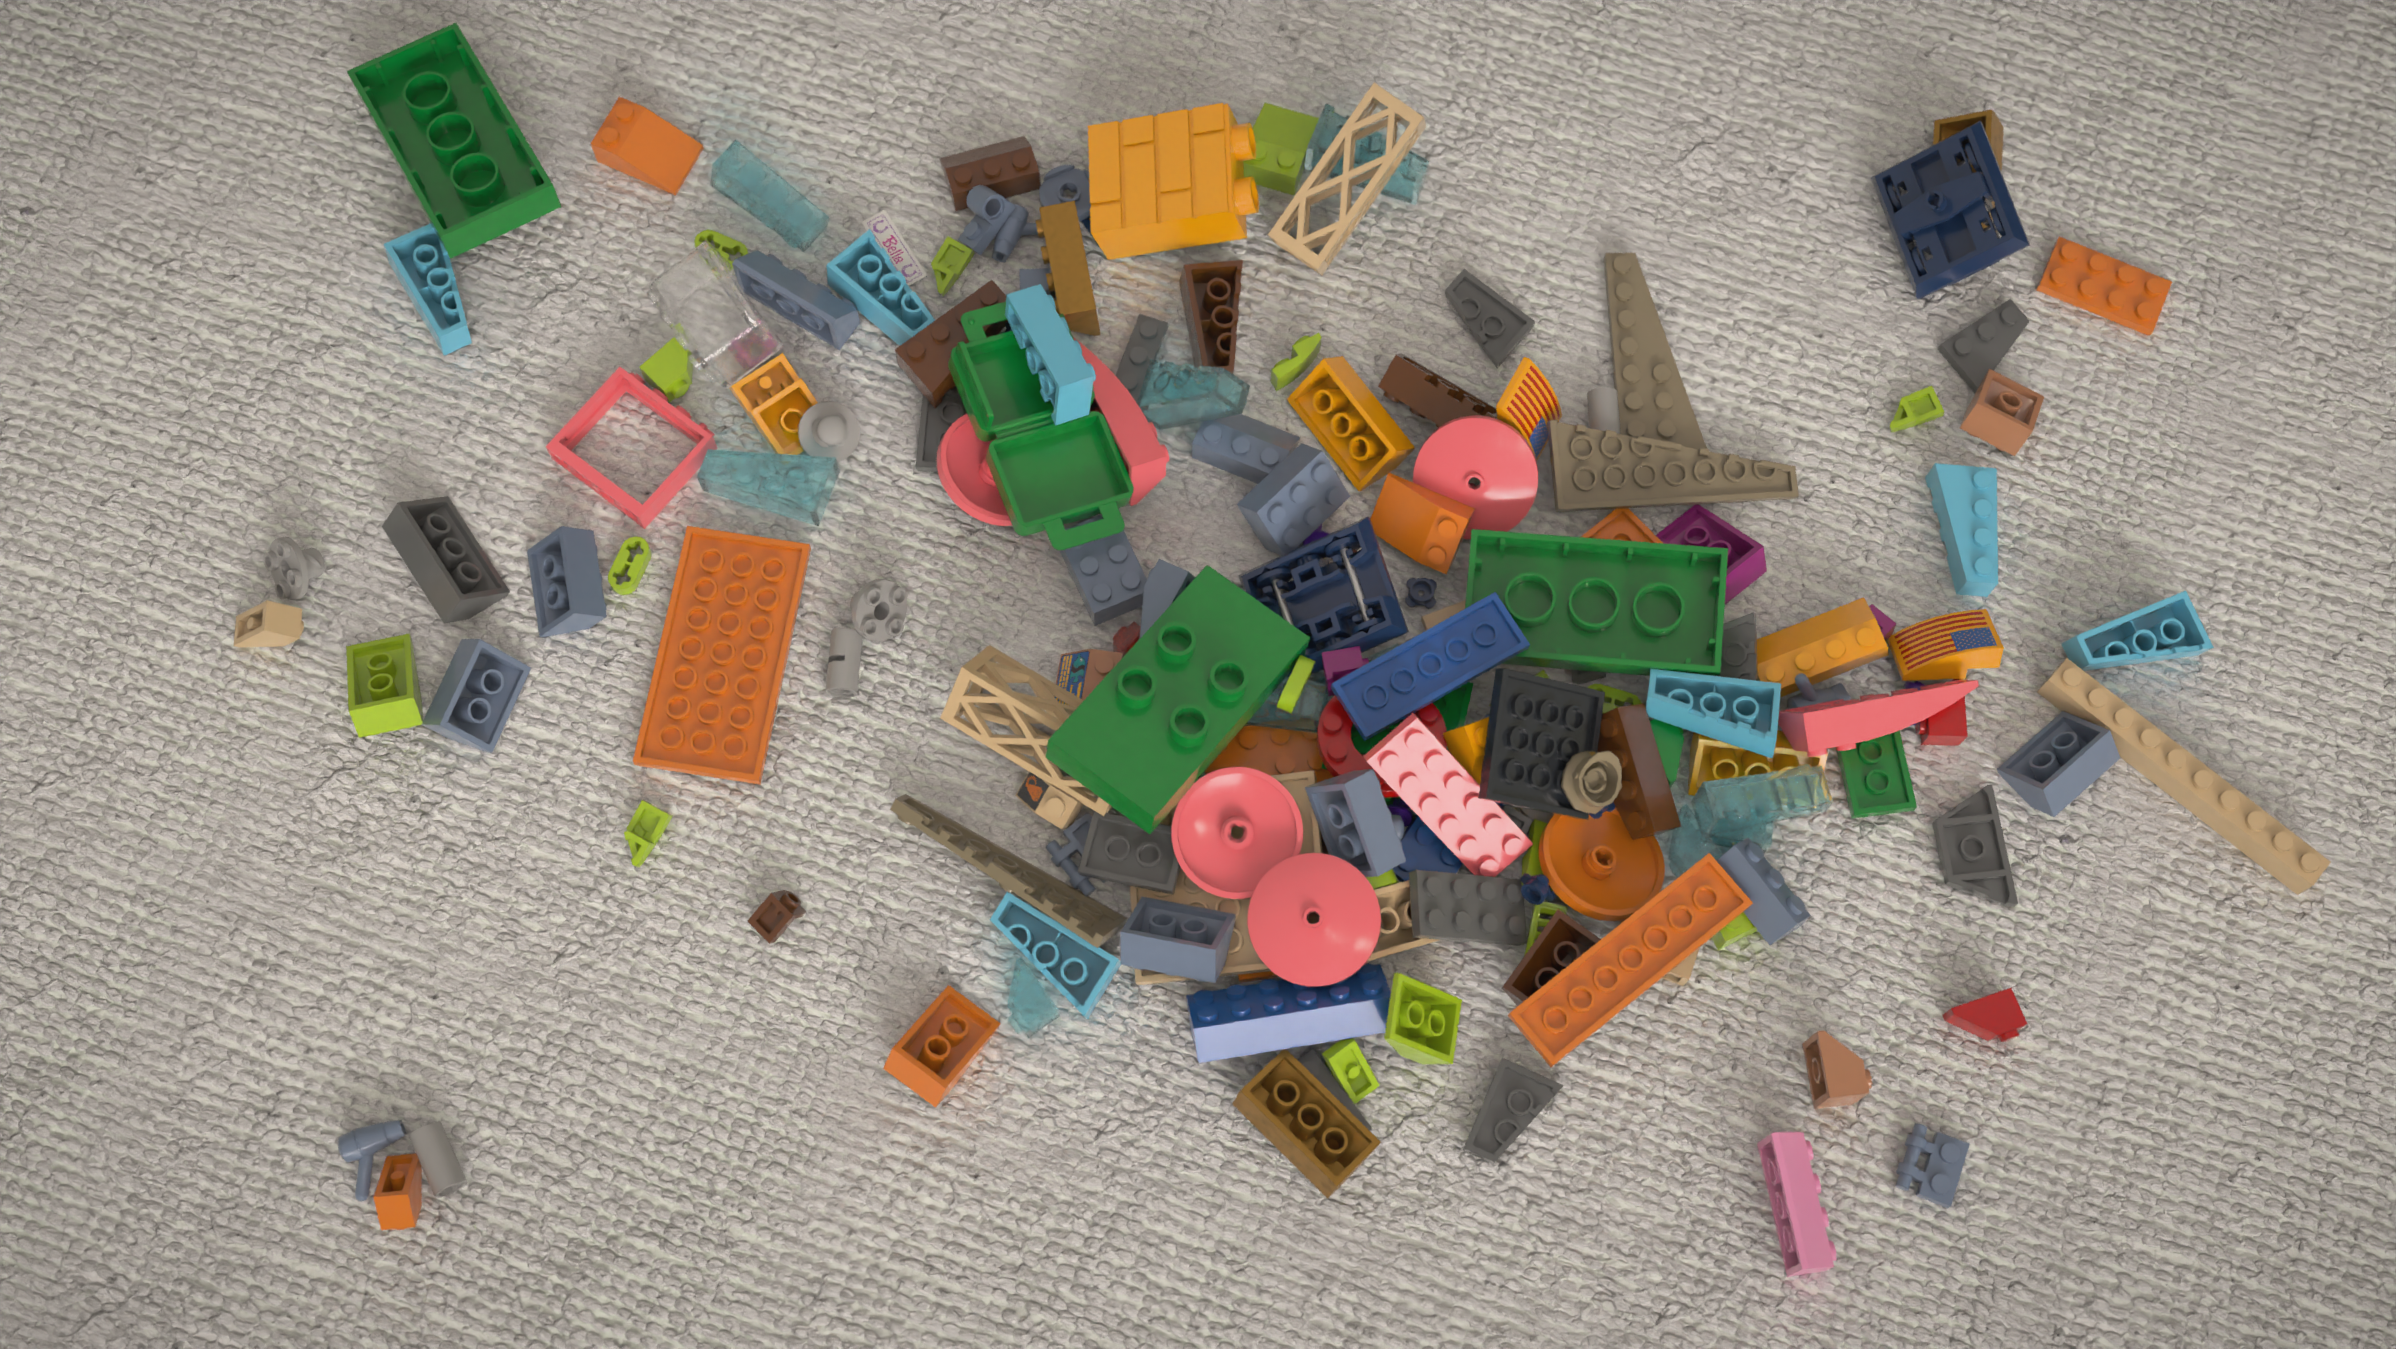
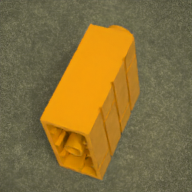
(1170, 181)

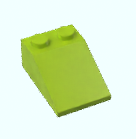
(1280, 148)
(383, 686)
(1422, 1021)

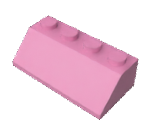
(1796, 1204)

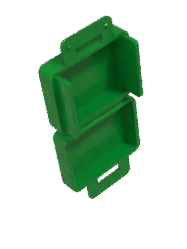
(1040, 469)

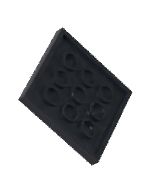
(1531, 738)

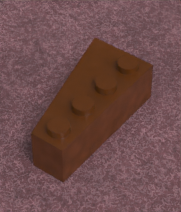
(1211, 311)
(927, 353)
(1430, 393)
(1645, 793)

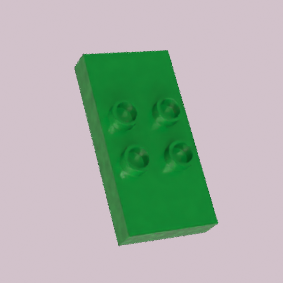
(454, 140)
(1605, 600)
(1177, 699)

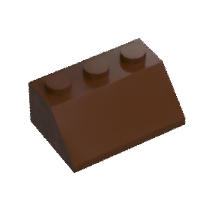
(1003, 167)
(1552, 952)

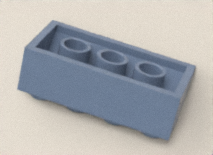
(796, 297)

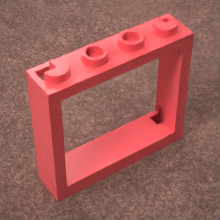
(594, 410)

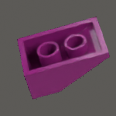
(1705, 529)

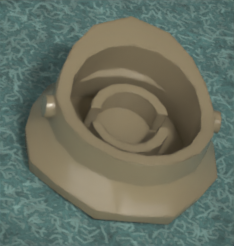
(1592, 780)

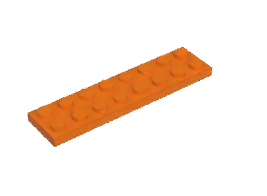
(1629, 960)

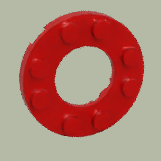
(1339, 751)

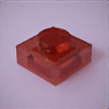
(1126, 638)

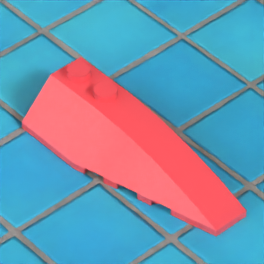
(1131, 431)
(1852, 721)

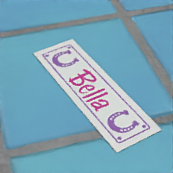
(896, 247)

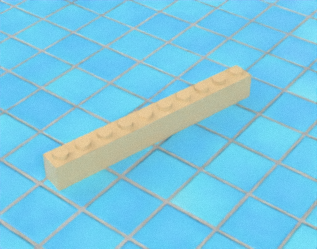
(2187, 779)

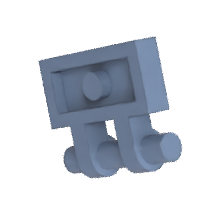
(1076, 835)
(1942, 1167)

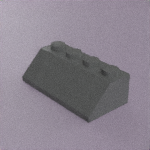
(444, 558)

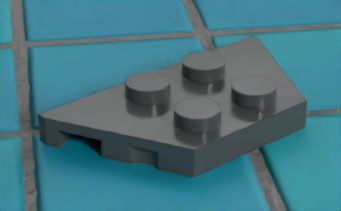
(1975, 850)

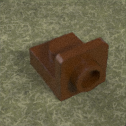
(776, 914)

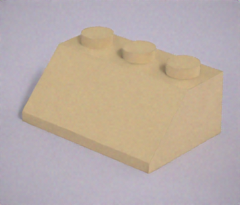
(1396, 921)

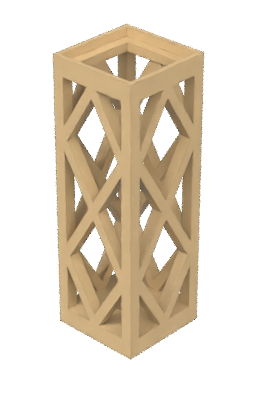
(1345, 144)
(1028, 739)

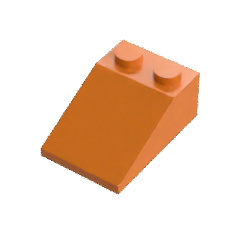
(645, 146)
(1420, 522)
(941, 1045)

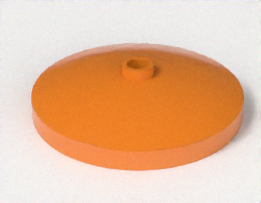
(1599, 866)

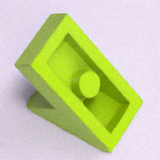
(1350, 1069)

